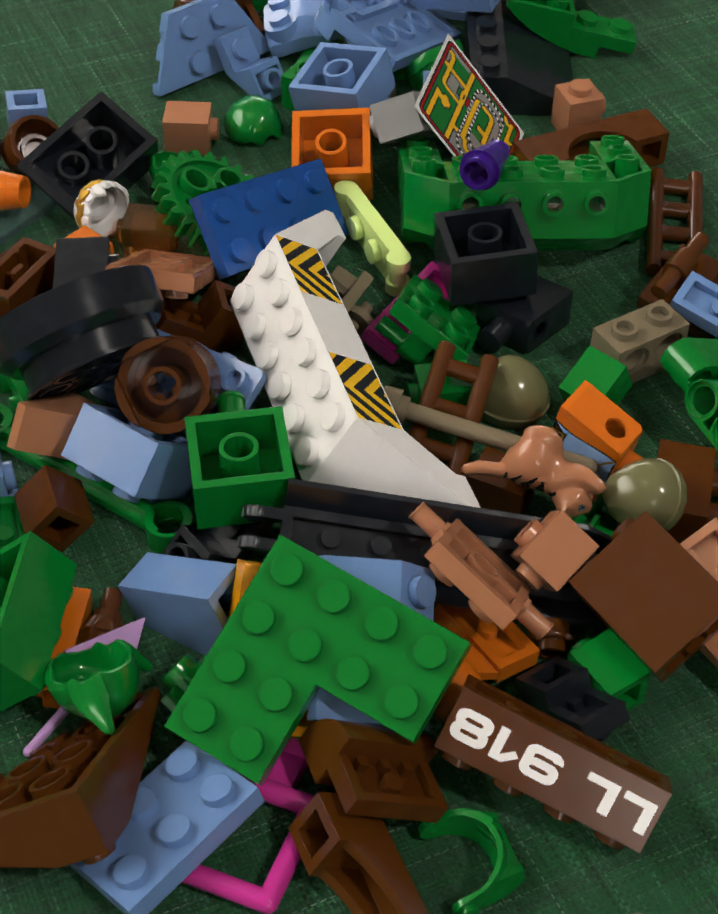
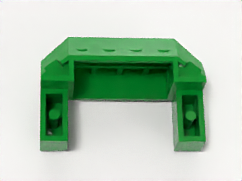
(608, 174)

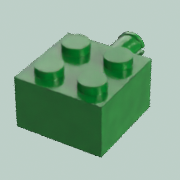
(237, 460)

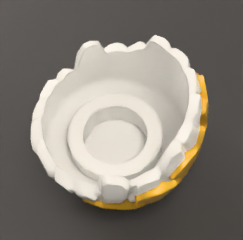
(101, 206)

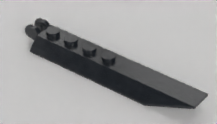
(377, 526)

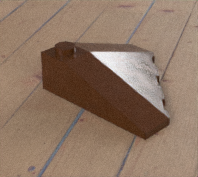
(76, 791)

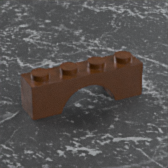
(637, 127)

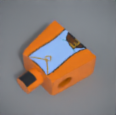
(598, 430)

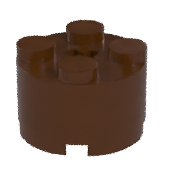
(148, 365)

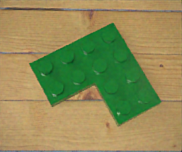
(306, 631)

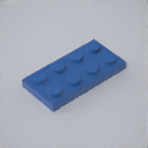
(246, 215)

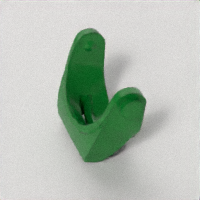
(487, 832)

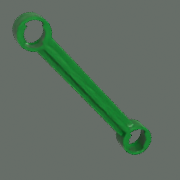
(142, 514)

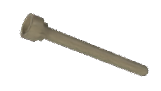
(462, 427)

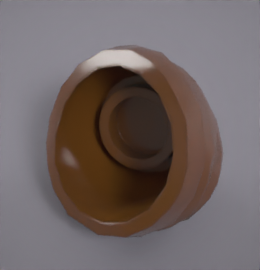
(24, 137)

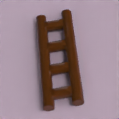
(659, 208)
(482, 380)

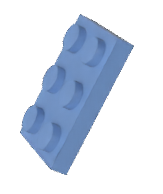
(174, 825)

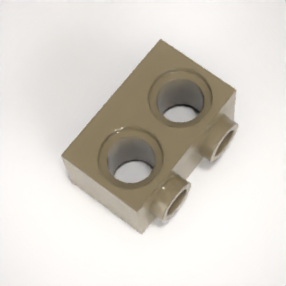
(641, 338)

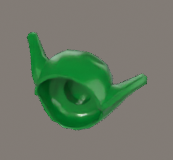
(96, 681)

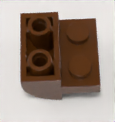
(374, 770)

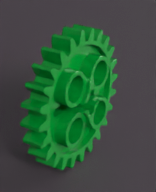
(186, 178)

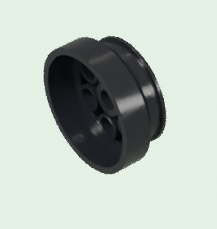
(79, 331)

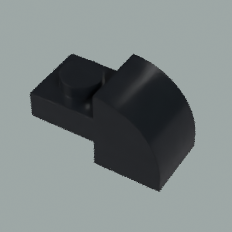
(568, 695)

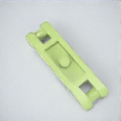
(374, 236)

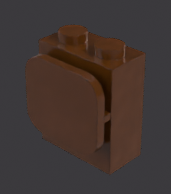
(650, 594)

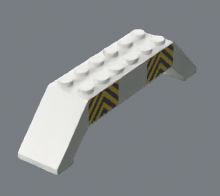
(323, 378)

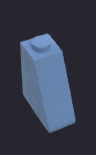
(181, 597)

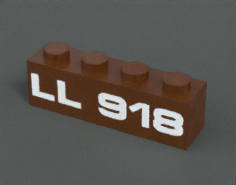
(554, 765)

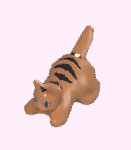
(541, 466)

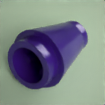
(483, 166)

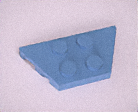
(187, 44)

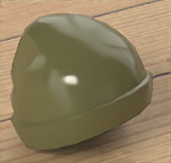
(517, 394)
(646, 486)

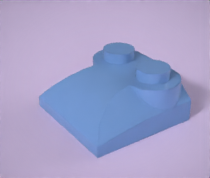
(290, 25)

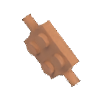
(479, 573)

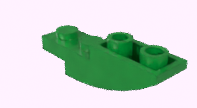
(572, 29)

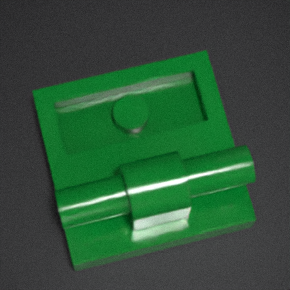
(430, 321)

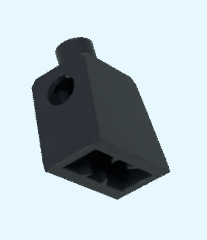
(524, 320)

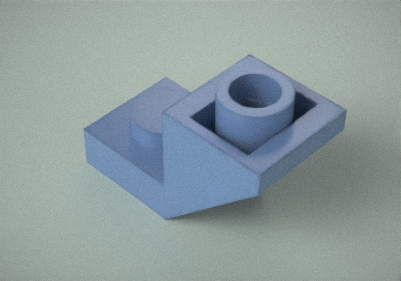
(246, 67)

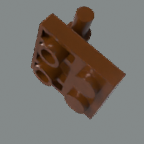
(676, 271)

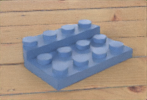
(384, 24)

